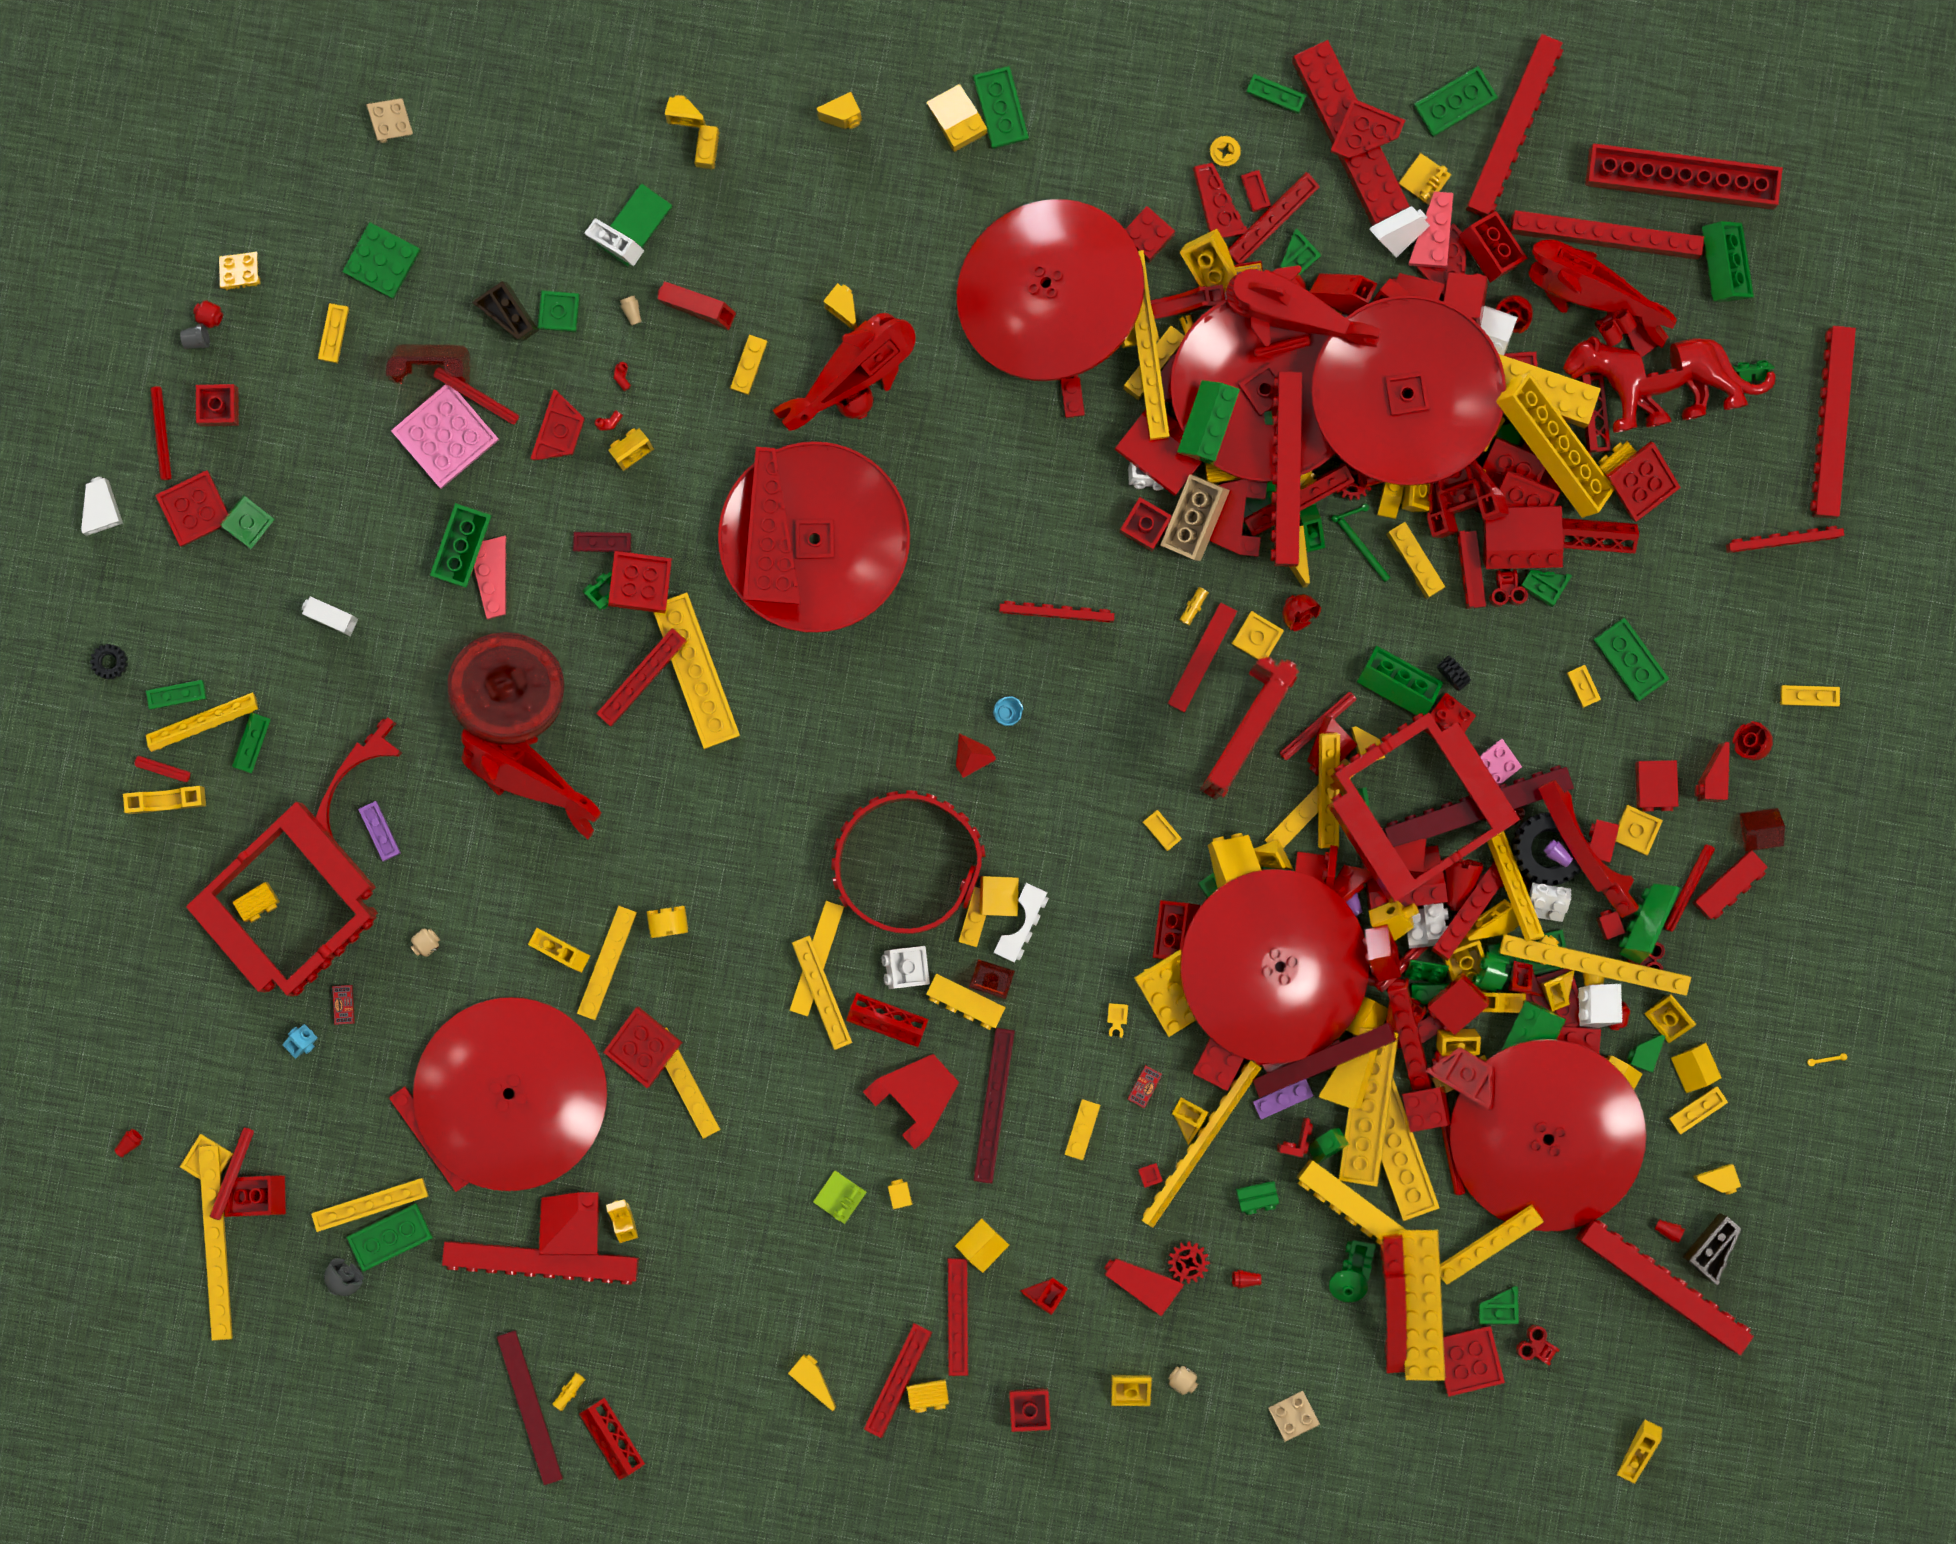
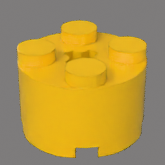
(667, 922)

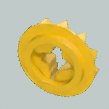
(1233, 147)

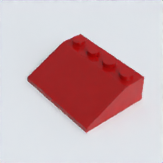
(1159, 456)
(1524, 538)
(1428, 893)

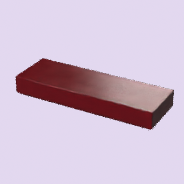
(601, 542)

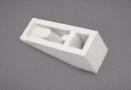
(614, 242)

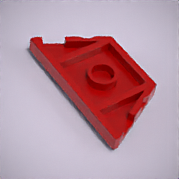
(559, 430)
(1467, 1075)

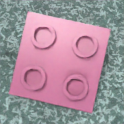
(1500, 761)

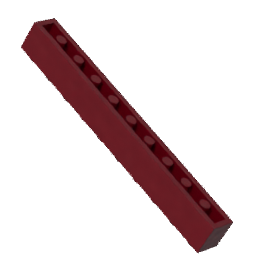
(1467, 812)

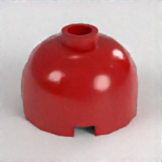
(1519, 307)
(856, 405)
(1300, 610)
(1753, 741)

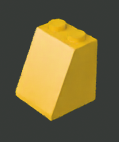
(1232, 858)

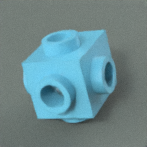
(300, 1041)

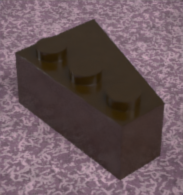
(507, 310)
(1713, 1248)

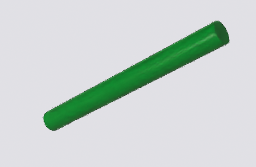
(1364, 550)

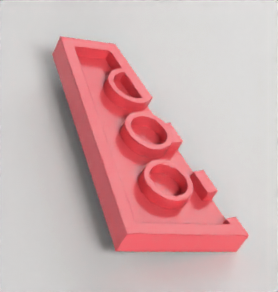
(1433, 243)
(491, 576)

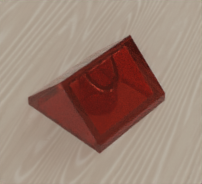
(1762, 829)
(992, 979)

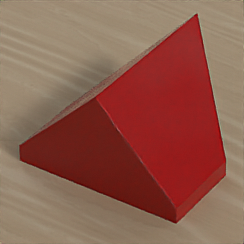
(972, 755)
(1524, 980)
(1046, 1294)

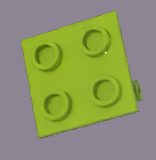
(839, 1197)

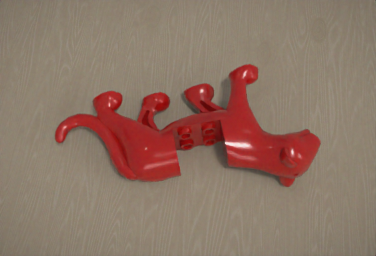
(1693, 363)

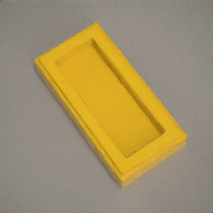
(1162, 830)

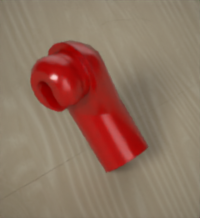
(620, 375)
(608, 423)

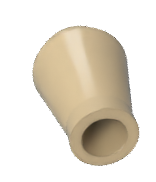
(631, 309)

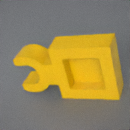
(1117, 1015)

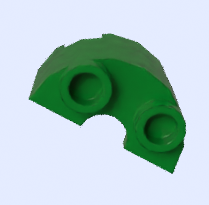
(599, 593)
(1492, 972)
(1359, 1257)

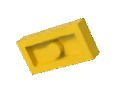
(1583, 686)

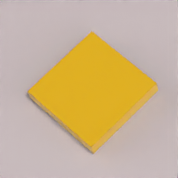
(1257, 636)
(1637, 830)
(999, 896)
(191, 1161)

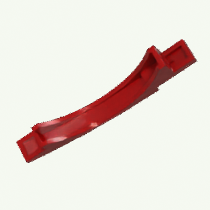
(1189, 301)
(375, 747)
(1602, 878)
(1395, 1293)

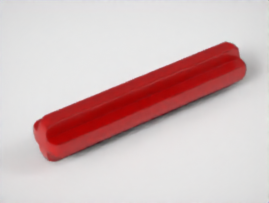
(1282, 346)
(162, 769)

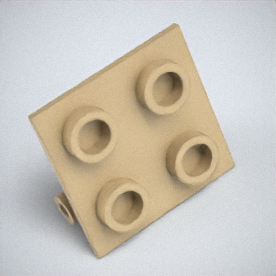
(389, 119)
(1293, 1416)

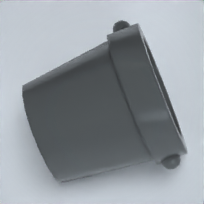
(195, 337)

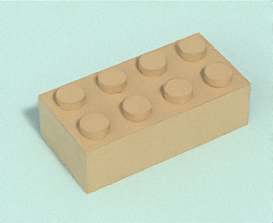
(1195, 517)

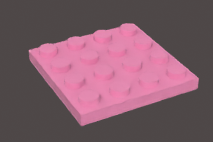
(445, 435)

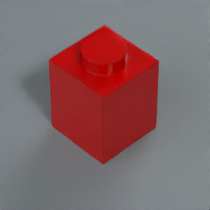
(1610, 924)

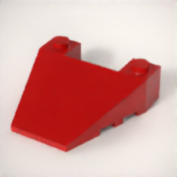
(1459, 493)
(1230, 522)
(921, 1090)

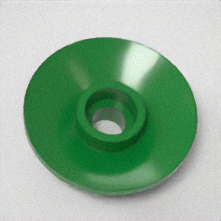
(1348, 1280)

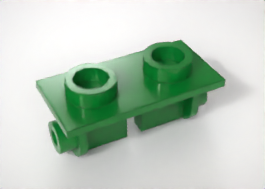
(1760, 370)

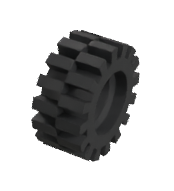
(120, 664)
(1453, 673)

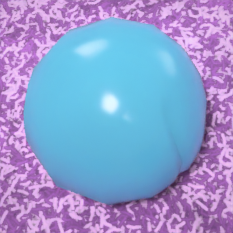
(1008, 711)

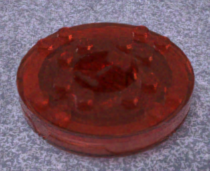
(505, 688)

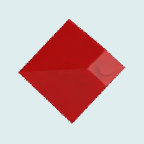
(569, 1224)

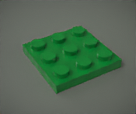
(381, 260)

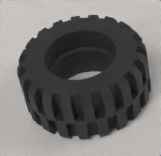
(1523, 855)

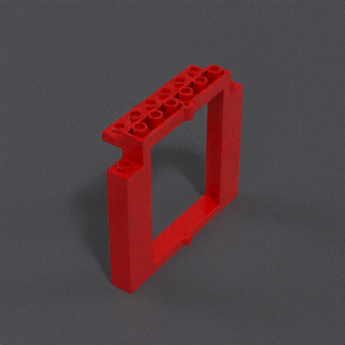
(1276, 682)
(1369, 837)
(334, 867)

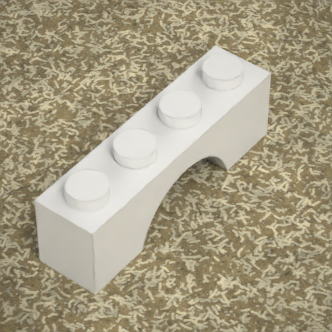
(1010, 945)

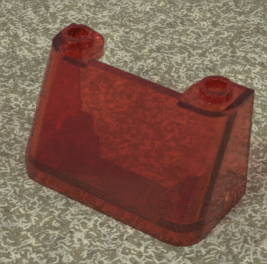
(453, 357)

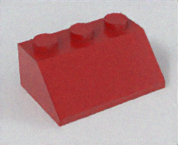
(1172, 927)

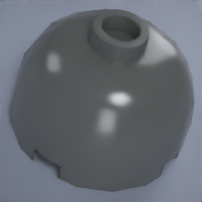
(341, 1278)

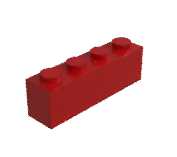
(1729, 885)

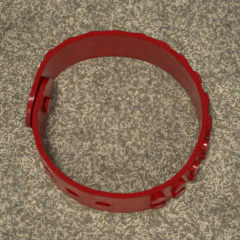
(966, 885)

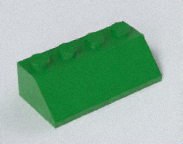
(1727, 261)
(1208, 421)
(460, 546)
(1399, 682)
(1648, 922)
(1534, 1024)

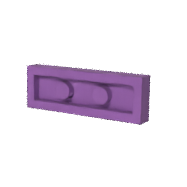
(379, 831)
(1282, 1099)

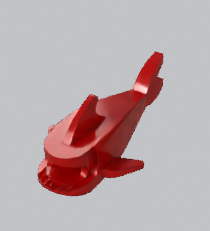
(1579, 278)
(1278, 302)
(861, 360)
(527, 774)

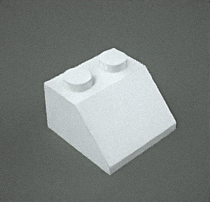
(1498, 327)
(1600, 1005)

